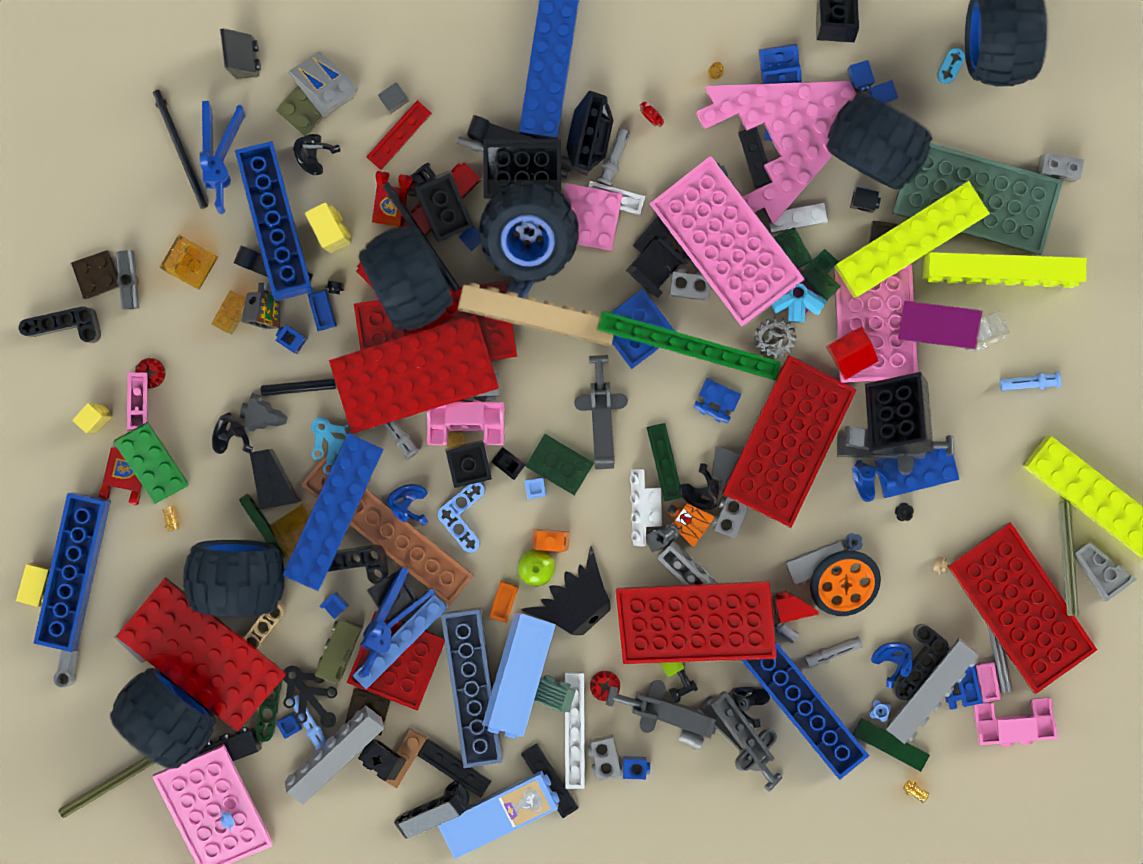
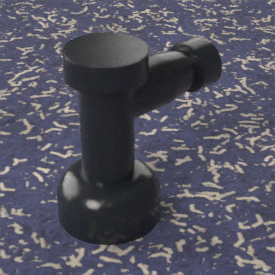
(688, 687)

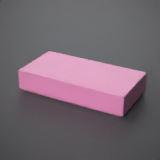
(988, 681)

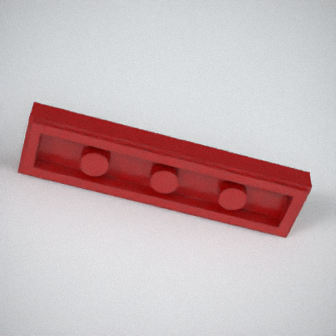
(399, 135)

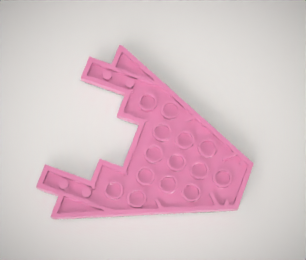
(798, 124)

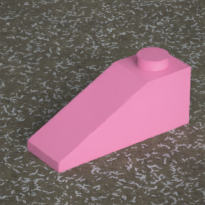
(137, 400)

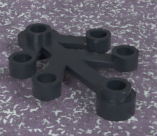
(307, 694)

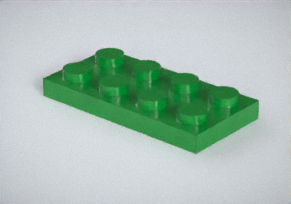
(151, 462)

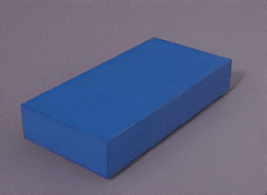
(322, 310)

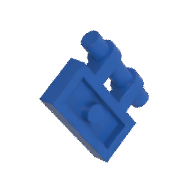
(719, 395)
(969, 691)

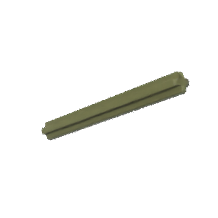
(1068, 558)
(105, 787)

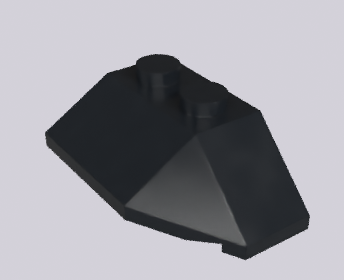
(589, 131)

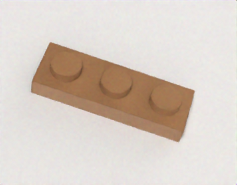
(408, 750)

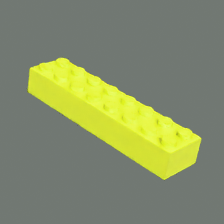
(911, 240)
(1004, 268)
(1088, 492)

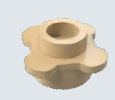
(941, 565)

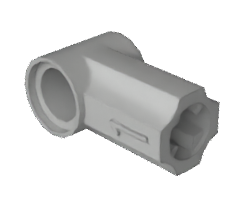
(66, 665)

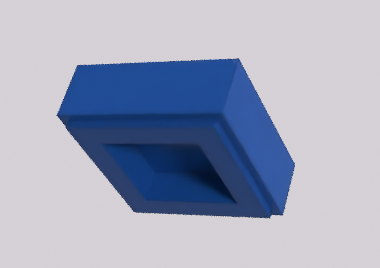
(470, 238)
(288, 725)

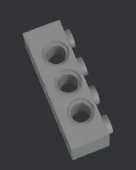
(684, 566)

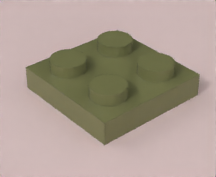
(300, 111)

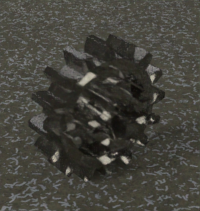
(783, 334)

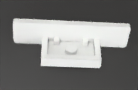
(645, 507)

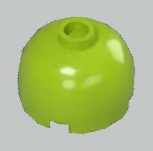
(536, 567)

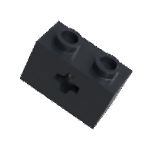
(382, 760)

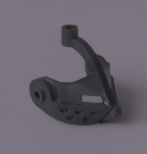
(310, 163)
(221, 437)
(693, 495)
(746, 697)

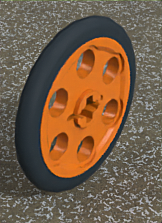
(845, 559)

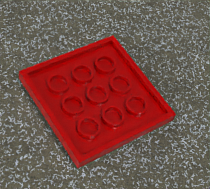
(409, 674)

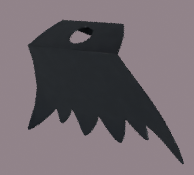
(579, 604)

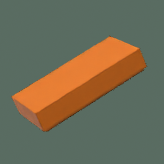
(503, 601)

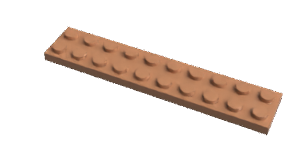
(400, 541)

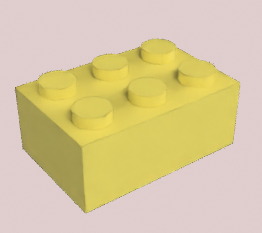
(328, 227)

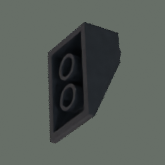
(837, 20)
(240, 54)

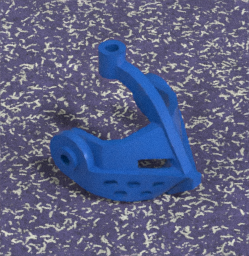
(864, 479)
(410, 492)
(904, 661)

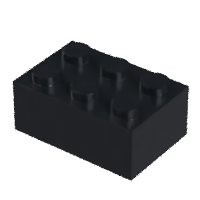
(443, 206)

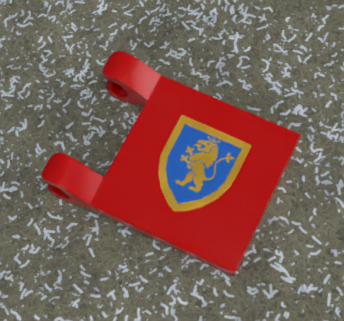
(384, 209)
(120, 475)

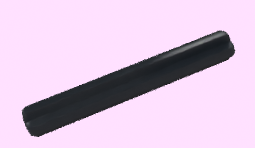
(297, 387)

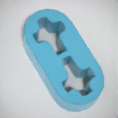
(947, 64)

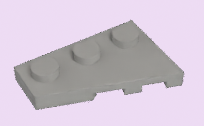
(1103, 573)

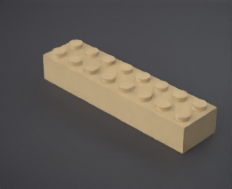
(532, 314)

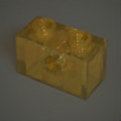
(230, 313)

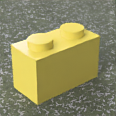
(92, 417)
(33, 584)

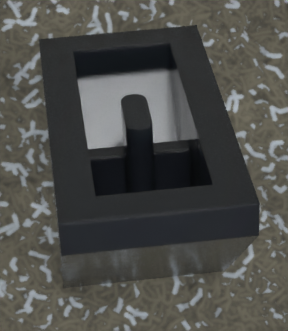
(508, 463)

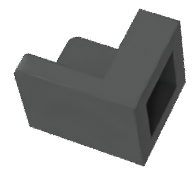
(393, 98)

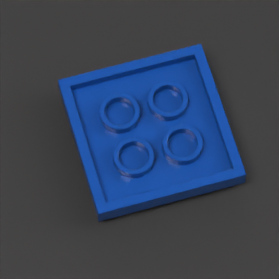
(642, 309)

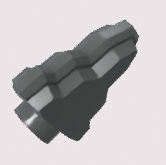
(260, 414)

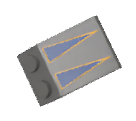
(323, 83)

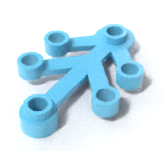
(334, 445)

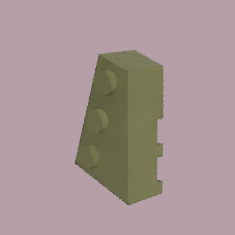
(338, 650)

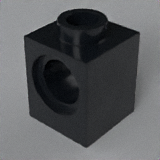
(865, 200)

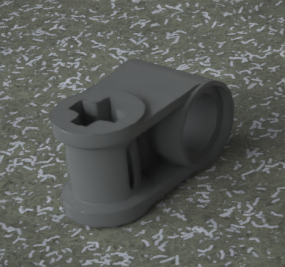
(661, 536)

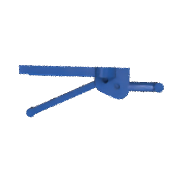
(214, 170)
(377, 633)

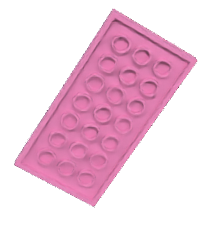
(726, 241)

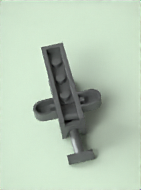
(601, 404)
(856, 445)
(653, 708)
(752, 747)

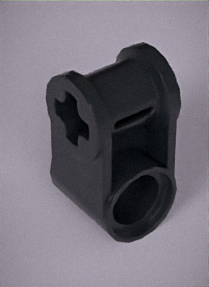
(420, 176)

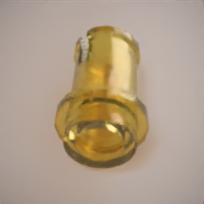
(716, 75)
(171, 520)
(914, 790)

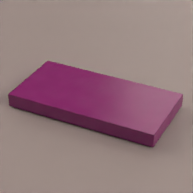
(940, 325)

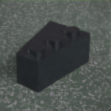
(271, 481)

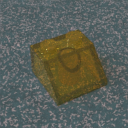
(188, 262)
(289, 528)

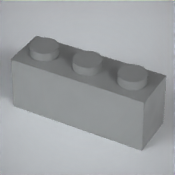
(803, 566)

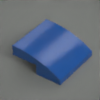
(780, 64)

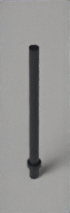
(161, 104)
(393, 195)

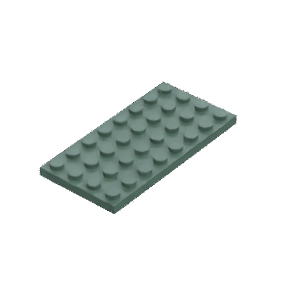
(1017, 199)

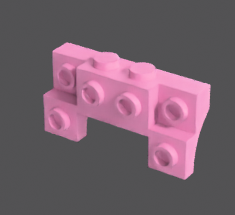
(467, 417)
(1019, 728)

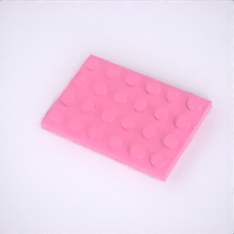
(880, 315)
(195, 800)

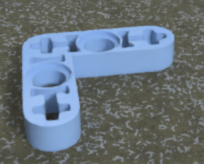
(456, 511)

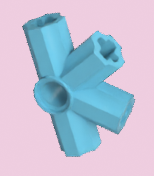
(798, 306)

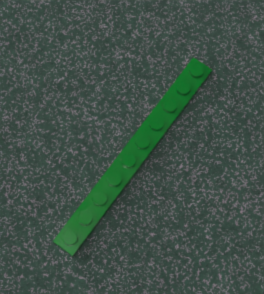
(687, 345)

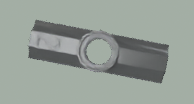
(126, 267)

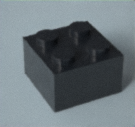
(468, 463)

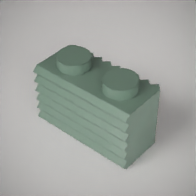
(554, 694)

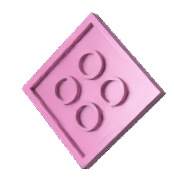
(596, 214)

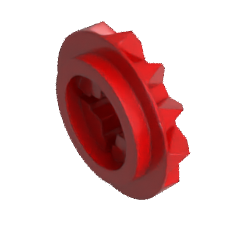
(651, 114)
(155, 366)
(602, 677)

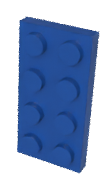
(928, 472)

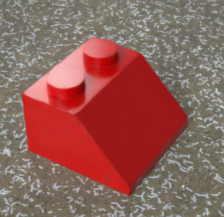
(853, 353)
(790, 607)

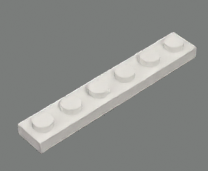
(575, 734)

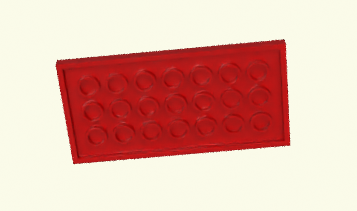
(376, 328)
(414, 374)
(789, 441)
(1022, 608)
(696, 622)
(201, 655)

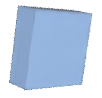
(535, 488)

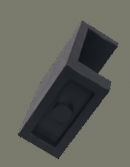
(655, 264)

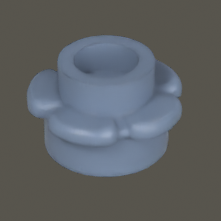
(853, 537)

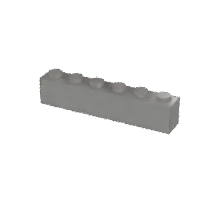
(932, 690)
(334, 754)

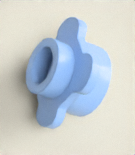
(883, 716)
(227, 820)

